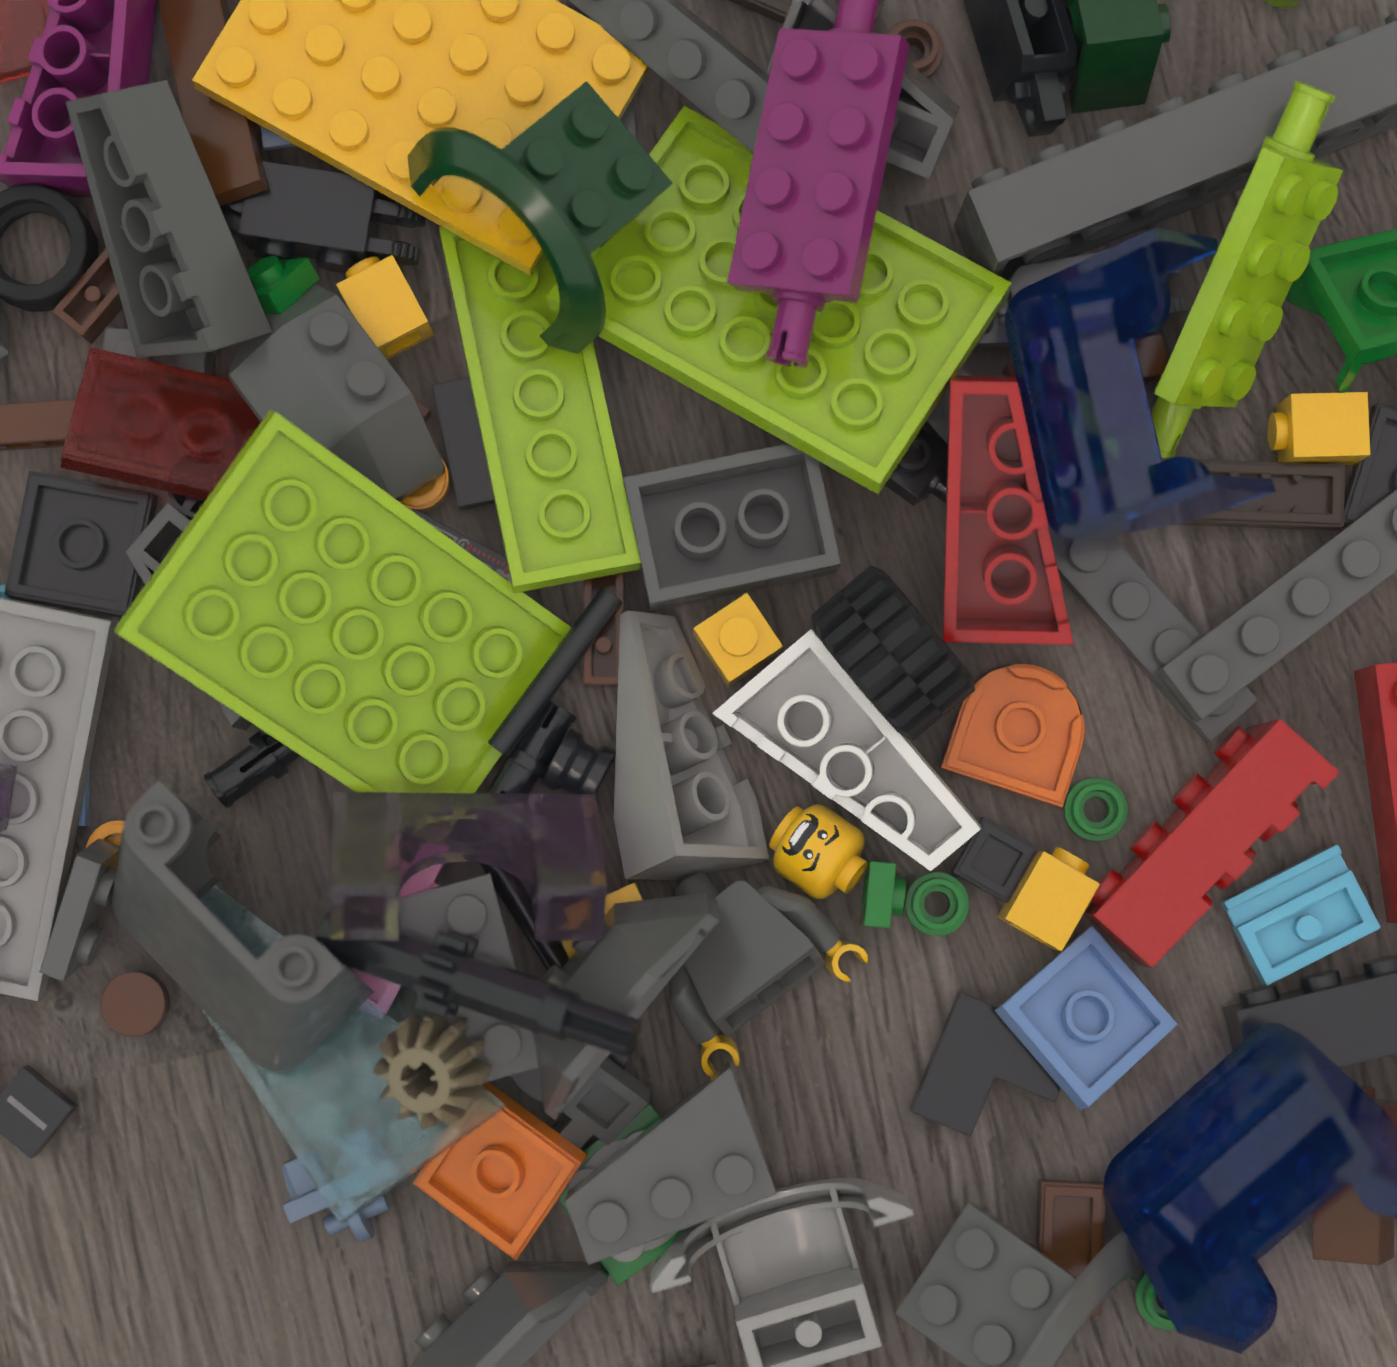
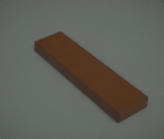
(220, 135)

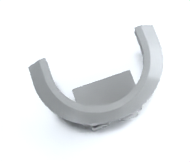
(792, 1270)

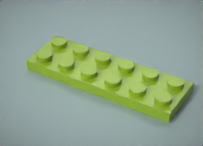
(539, 426)

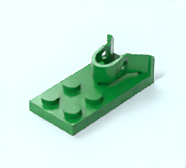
(1357, 296)

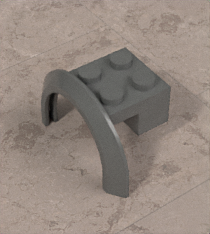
(1002, 1300)

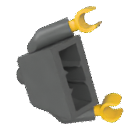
(750, 960)

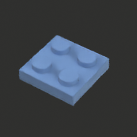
(1086, 1018)

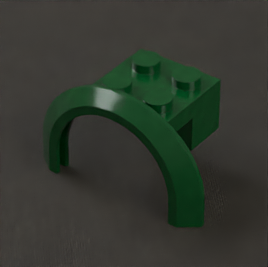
(569, 181)

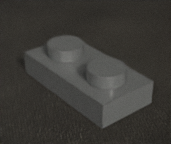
(75, 932)

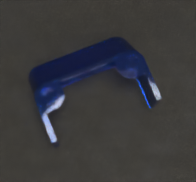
(1089, 397)

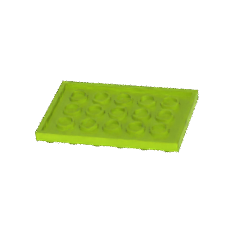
(870, 363)
(342, 621)

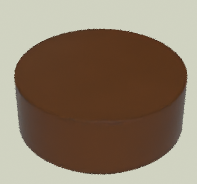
(135, 1003)

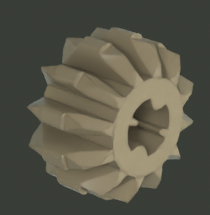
(438, 1093)

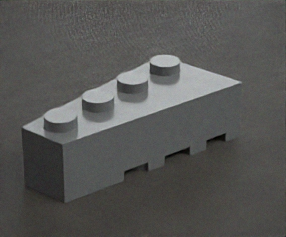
(163, 225)

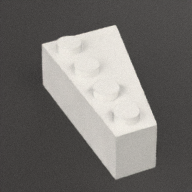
(833, 737)

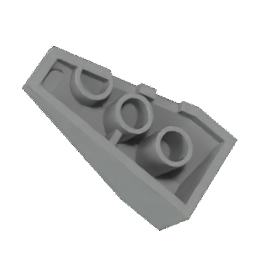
(673, 781)

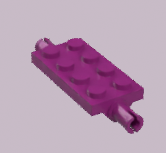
(818, 171)

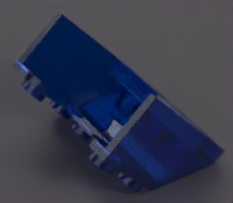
(1241, 1170)

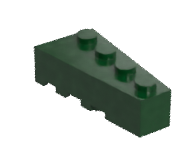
(1115, 51)

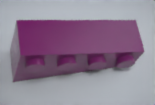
(81, 54)

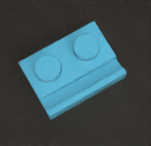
(1299, 914)

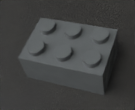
(731, 525)

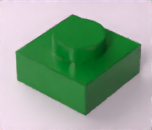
(281, 281)
(881, 895)

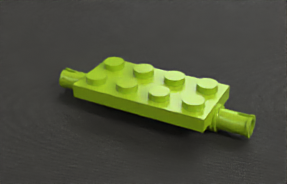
(1251, 271)

